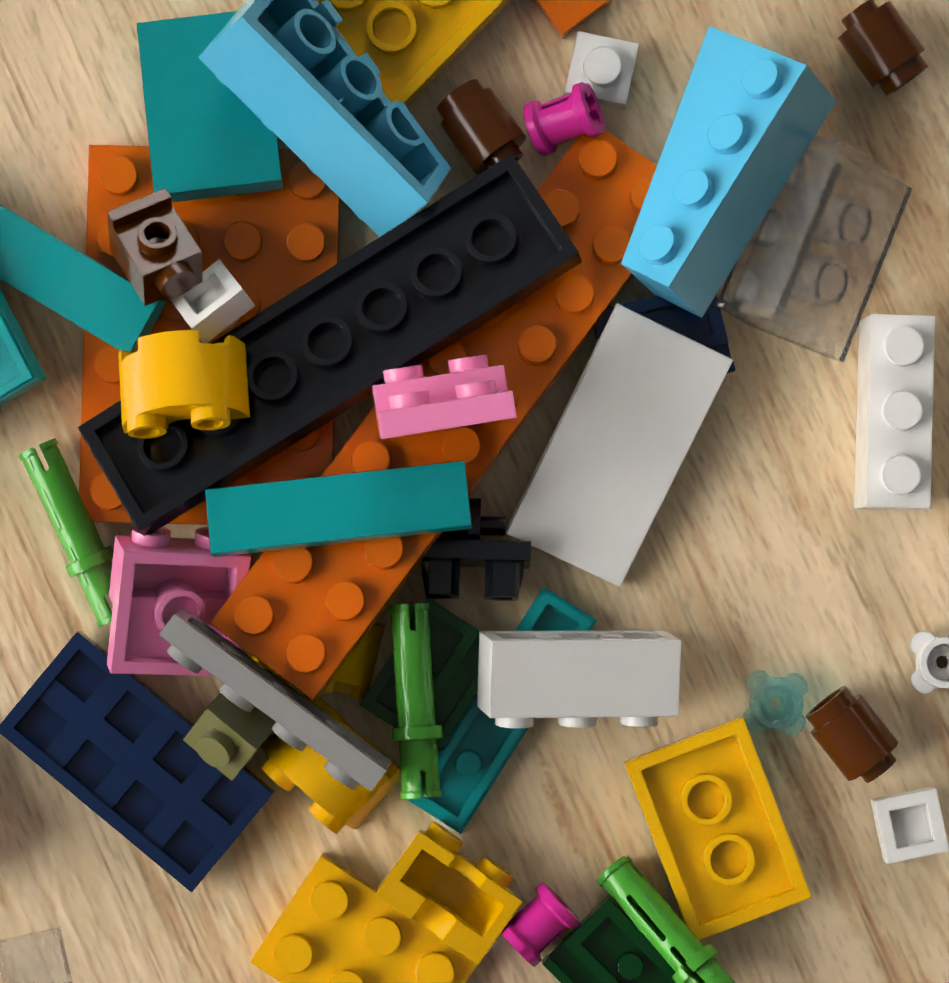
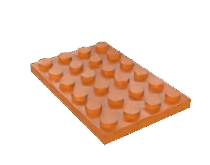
(270, 248)

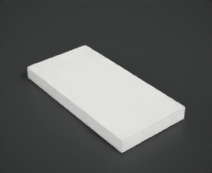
(618, 445)

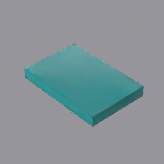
(197, 128)

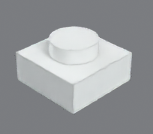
(604, 65)
(213, 303)
(910, 825)

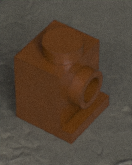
(154, 247)

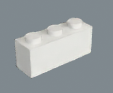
(894, 412)
(578, 676)

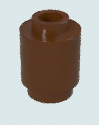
(882, 46)
(480, 126)
(852, 735)

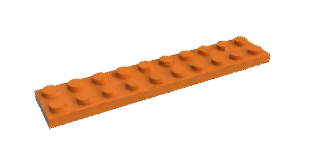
(316, 603)

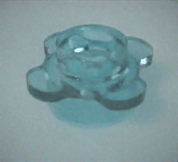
(788, 715)

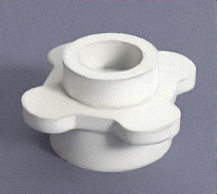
(927, 673)

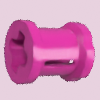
(564, 118)
(539, 924)

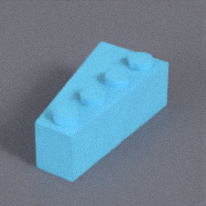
(328, 107)
(722, 166)

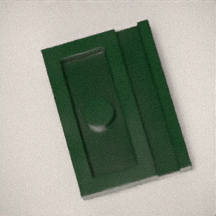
(453, 671)
(607, 951)

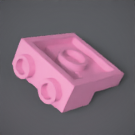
(423, 404)
(154, 581)

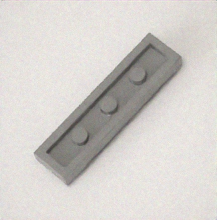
(252, 685)

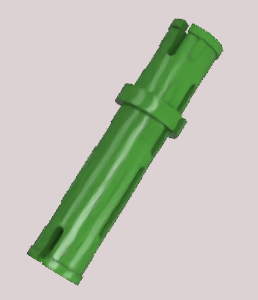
(73, 526)
(415, 701)
(662, 925)

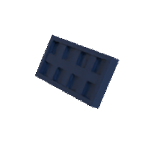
(129, 764)

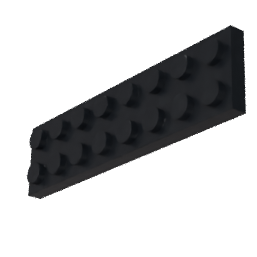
(340, 332)

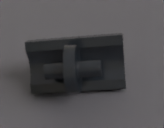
(502, 560)

